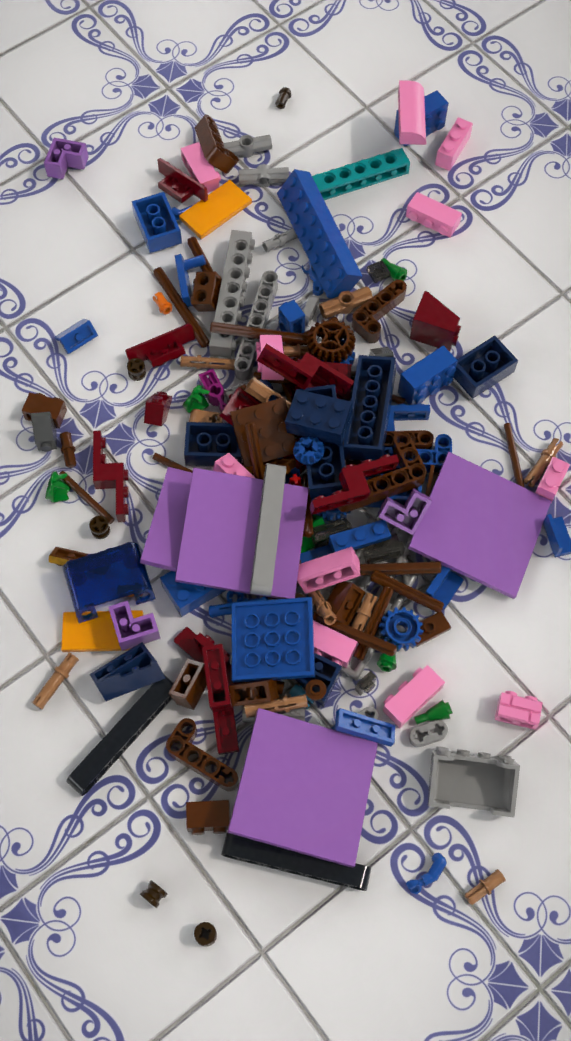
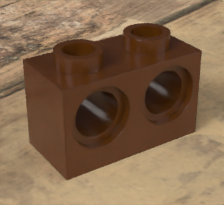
(209, 292)

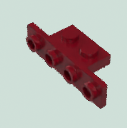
(179, 184)
(163, 347)
(193, 644)

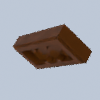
(433, 627)

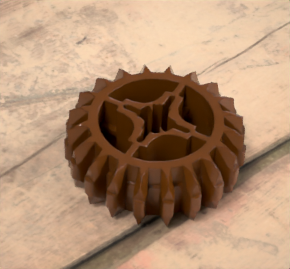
(330, 348)

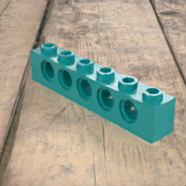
(362, 173)

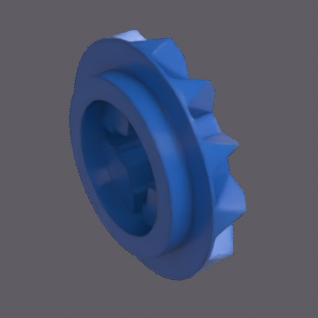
(311, 456)

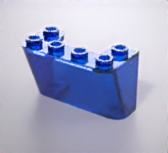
(107, 577)

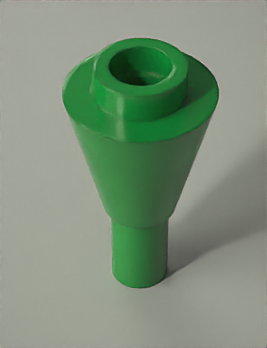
(396, 271)
(387, 662)
(437, 712)

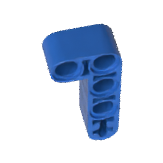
(432, 456)

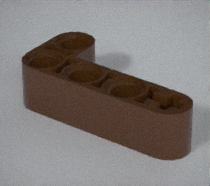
(213, 145)
(380, 304)
(204, 758)

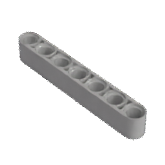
(263, 301)
(268, 530)

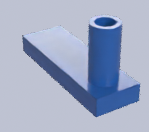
(183, 276)
(364, 727)

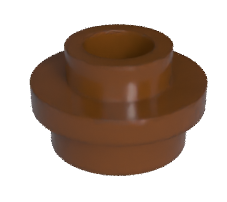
(312, 695)

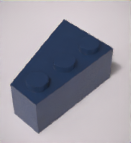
(327, 672)
(127, 673)

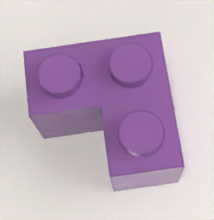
(63, 155)
(408, 515)
(132, 630)

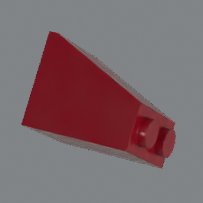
(435, 323)

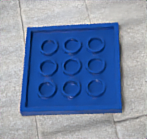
(272, 640)

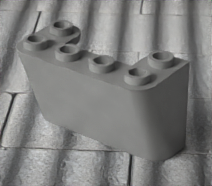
(473, 781)

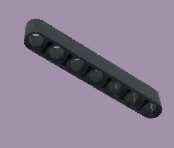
(120, 737)
(289, 861)

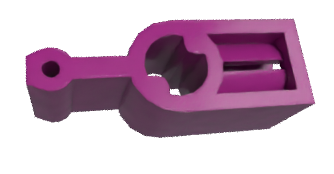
(213, 384)

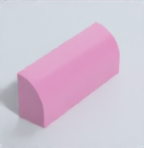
(411, 113)

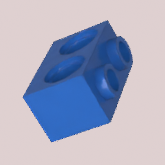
(291, 317)

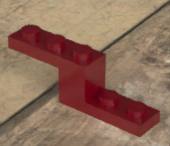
(305, 370)
(110, 476)
(354, 483)
(220, 699)

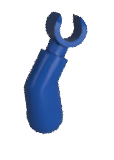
(317, 288)
(431, 876)

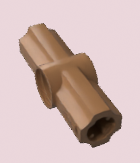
(338, 305)
(262, 392)

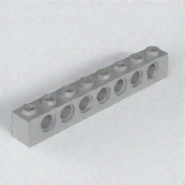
(232, 290)

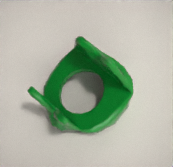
(196, 399)
(57, 489)

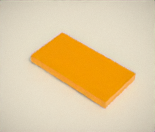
(218, 209)
(91, 635)

